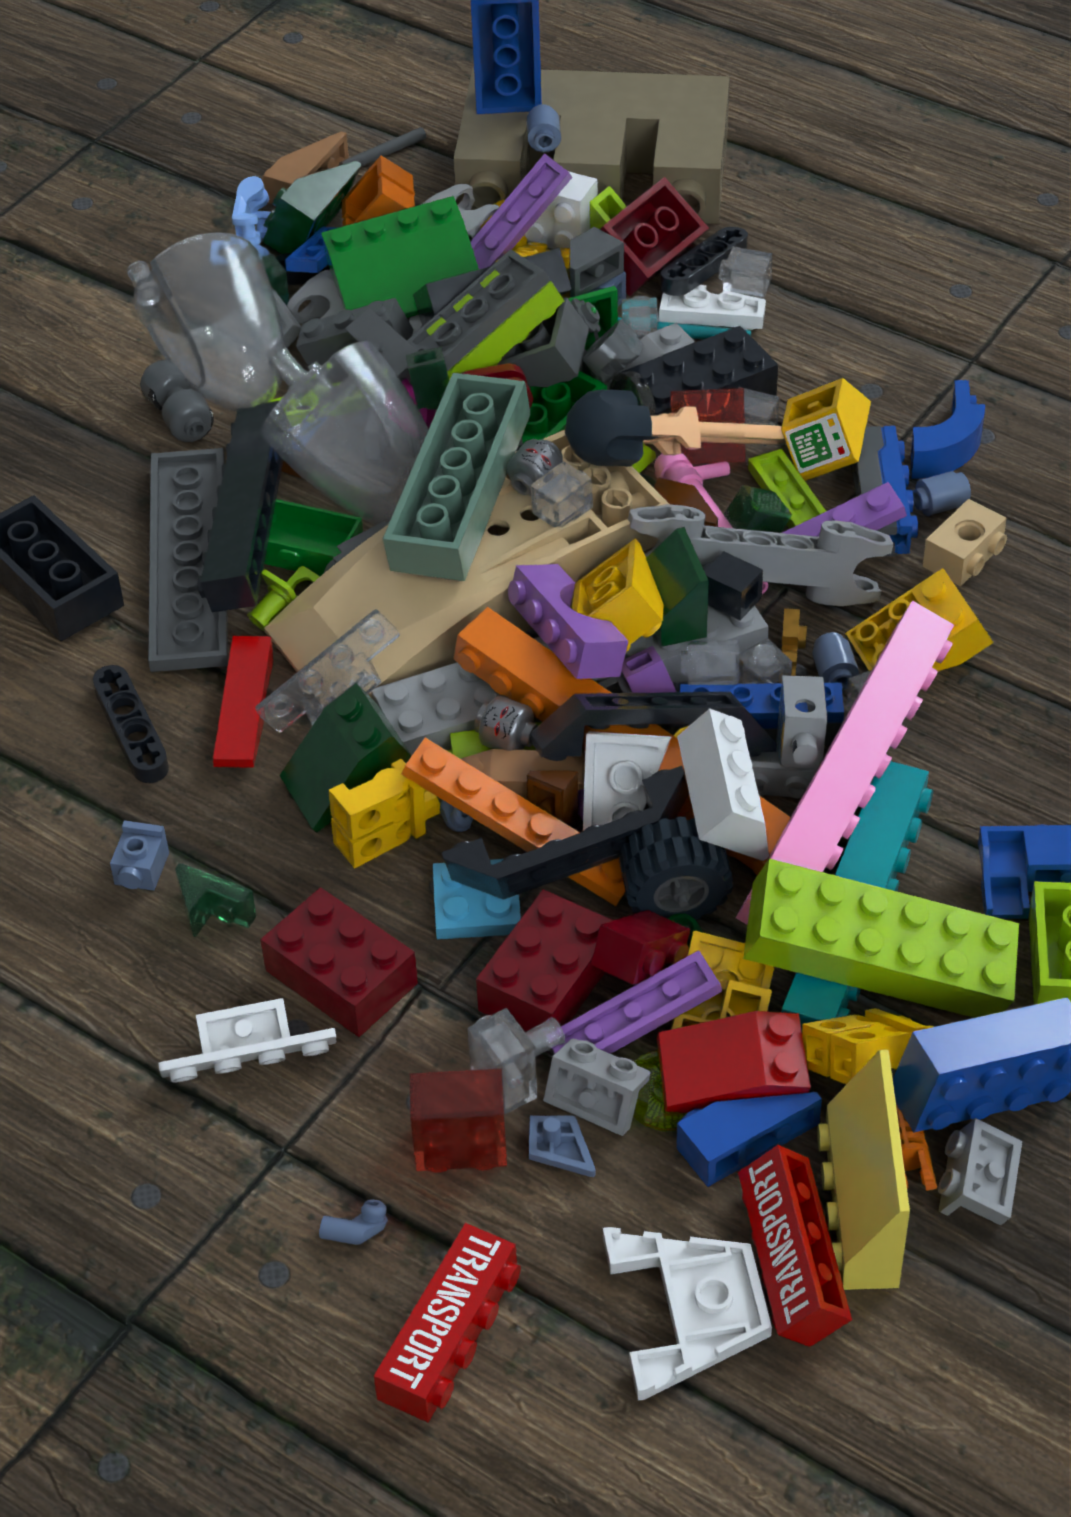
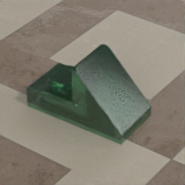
(211, 895)

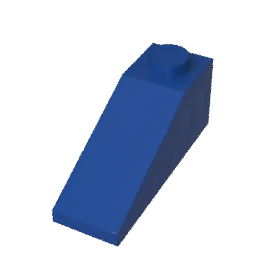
(742, 1130)

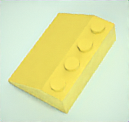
(866, 1178)

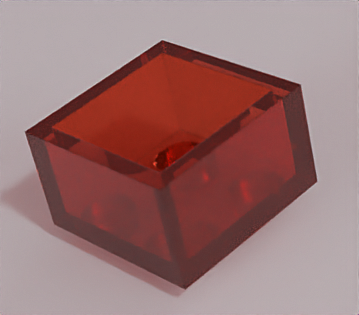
(458, 1120)

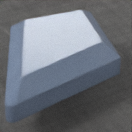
(559, 1144)

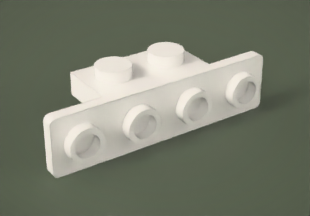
(242, 1036)

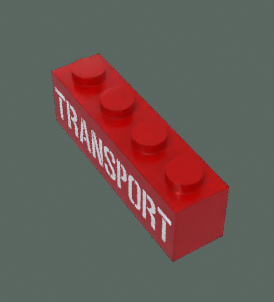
(794, 1247)
(446, 1323)

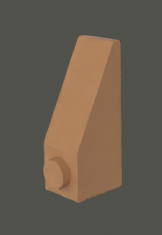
(304, 162)
(512, 766)

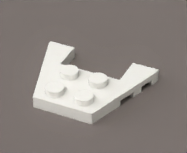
(710, 1298)

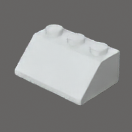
(723, 784)

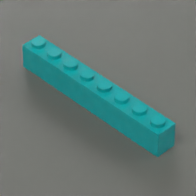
(873, 857)

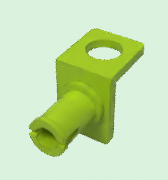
(279, 595)

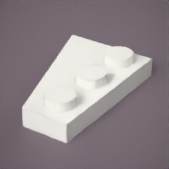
(713, 310)
(615, 773)

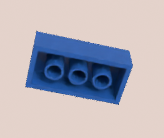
(506, 55)
(985, 1065)

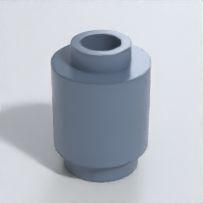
(543, 128)
(941, 492)
(834, 659)

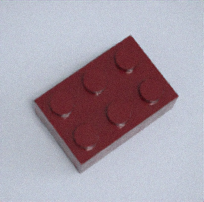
(654, 232)
(339, 961)
(543, 964)

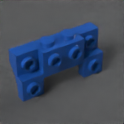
(1015, 859)

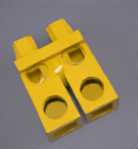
(379, 814)
(847, 1043)

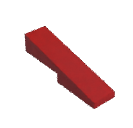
(244, 689)

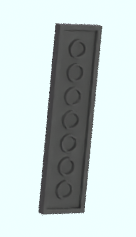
(181, 506)

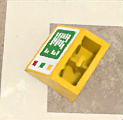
(825, 428)

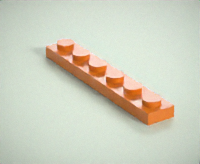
(503, 811)

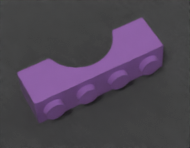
(581, 642)

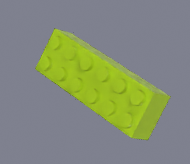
(881, 940)

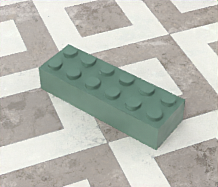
(457, 477)

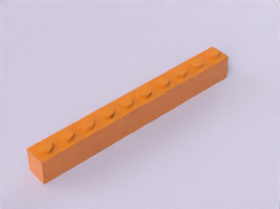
(536, 677)

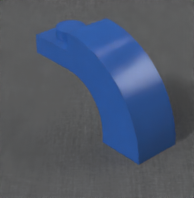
(950, 443)

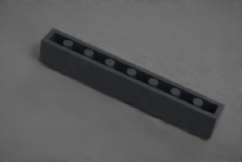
(242, 515)

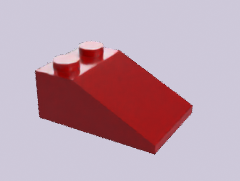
(732, 1060)

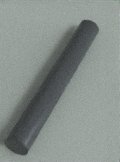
(388, 147)

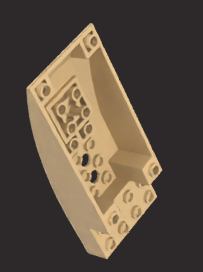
(434, 609)

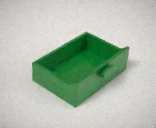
(307, 536)

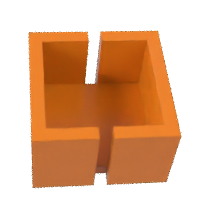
(379, 192)

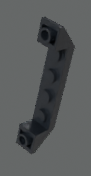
(563, 730)
(559, 858)

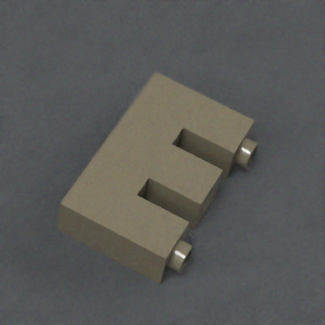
(608, 129)

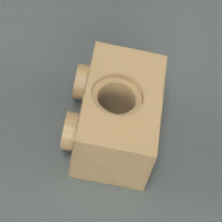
(965, 542)

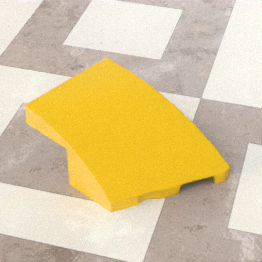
(742, 981)

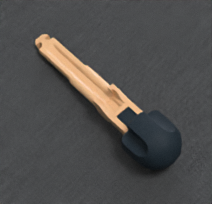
(612, 428)

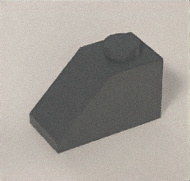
(594, 260)

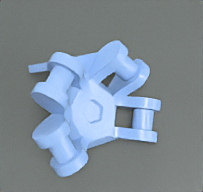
(249, 199)

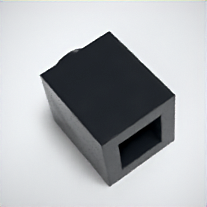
(733, 585)

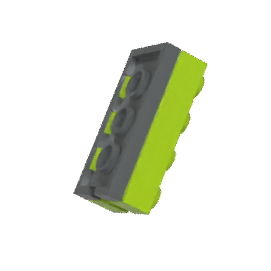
(491, 315)

